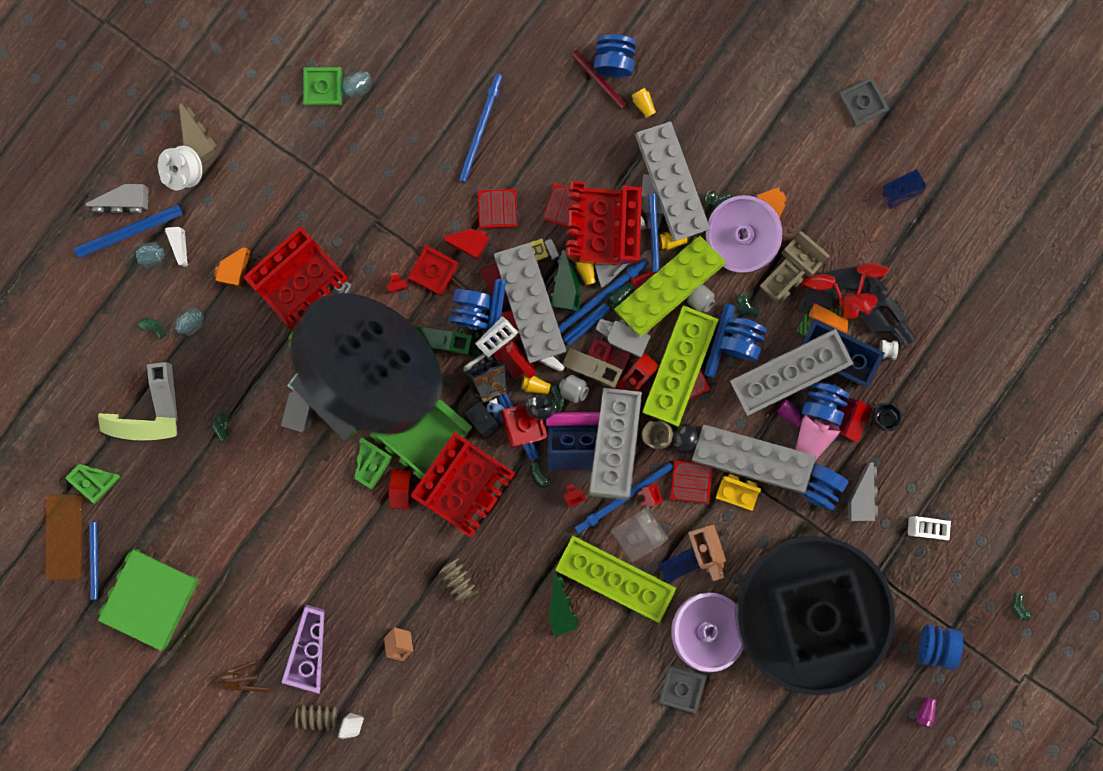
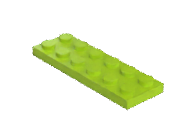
(670, 286)
(680, 366)
(616, 579)

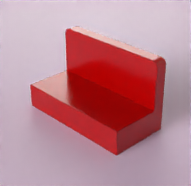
(514, 360)
(854, 419)

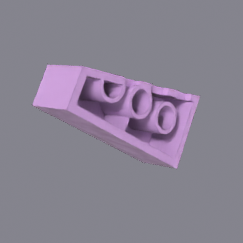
(306, 655)

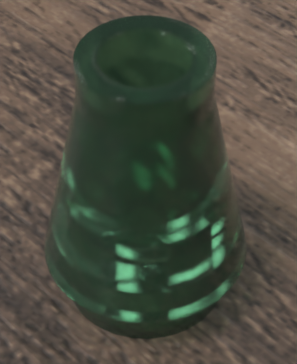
(619, 295)

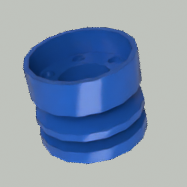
(615, 56)
(471, 309)
(744, 335)
(826, 402)
(822, 487)
(941, 647)

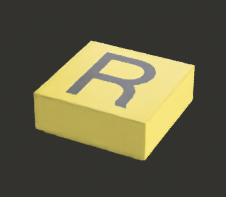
(539, 249)

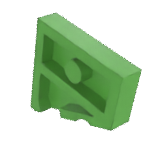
(371, 463)
(92, 482)

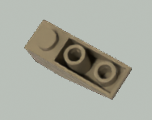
(194, 135)
(592, 368)

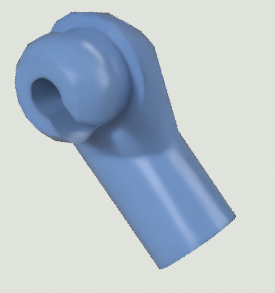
(496, 412)

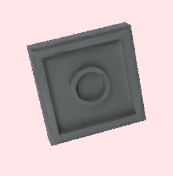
(863, 102)
(682, 689)

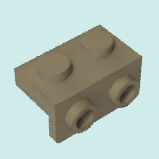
(805, 254)
(781, 280)

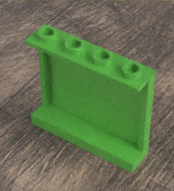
(424, 443)
(148, 599)

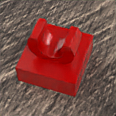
(397, 285)
(651, 495)
(574, 496)

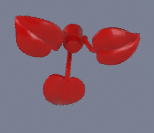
(851, 303)

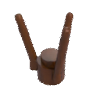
(233, 679)

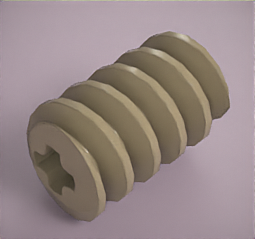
(458, 581)
(314, 718)

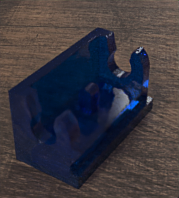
(904, 188)
(679, 565)

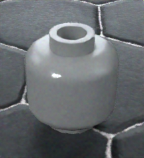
(701, 299)
(573, 389)

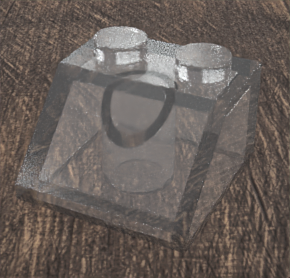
(639, 534)

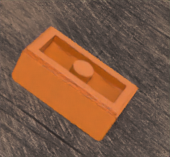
(829, 318)

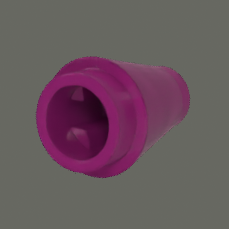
(789, 412)
(926, 713)

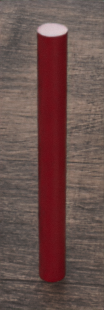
(598, 79)

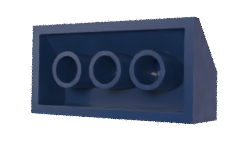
(864, 357)
(571, 448)

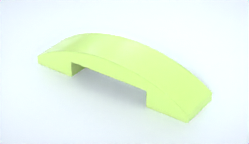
(137, 429)

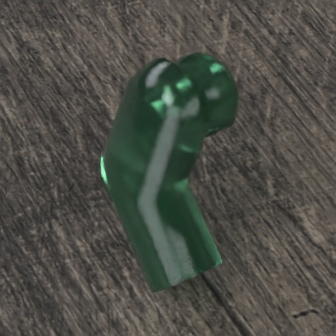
(744, 305)

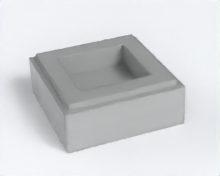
(551, 250)

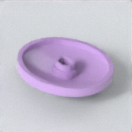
(745, 233)
(706, 632)

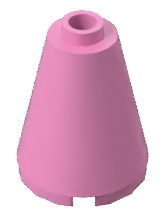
(816, 435)

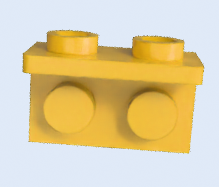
(737, 492)

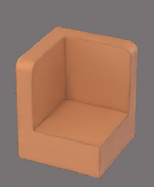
(398, 644)

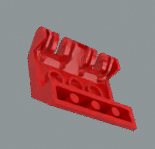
(604, 225)
(295, 276)
(461, 483)

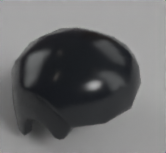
(539, 408)
(887, 417)
(684, 438)

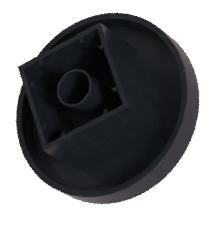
(363, 366)
(815, 615)

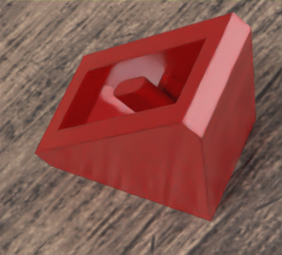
(400, 489)

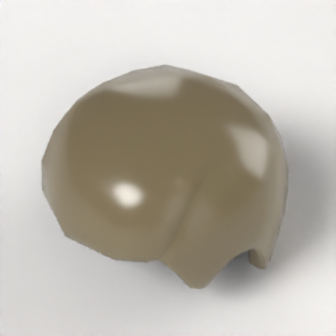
(657, 434)

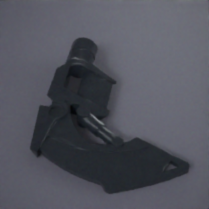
(850, 279)

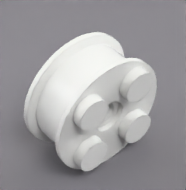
(179, 167)

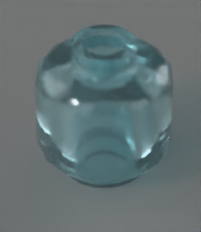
(357, 84)
(150, 255)
(189, 321)

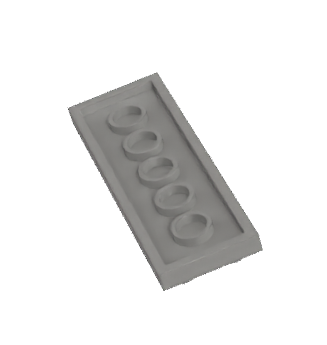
(672, 181)
(529, 303)
(791, 372)
(615, 444)
(754, 459)

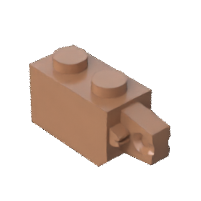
(708, 551)

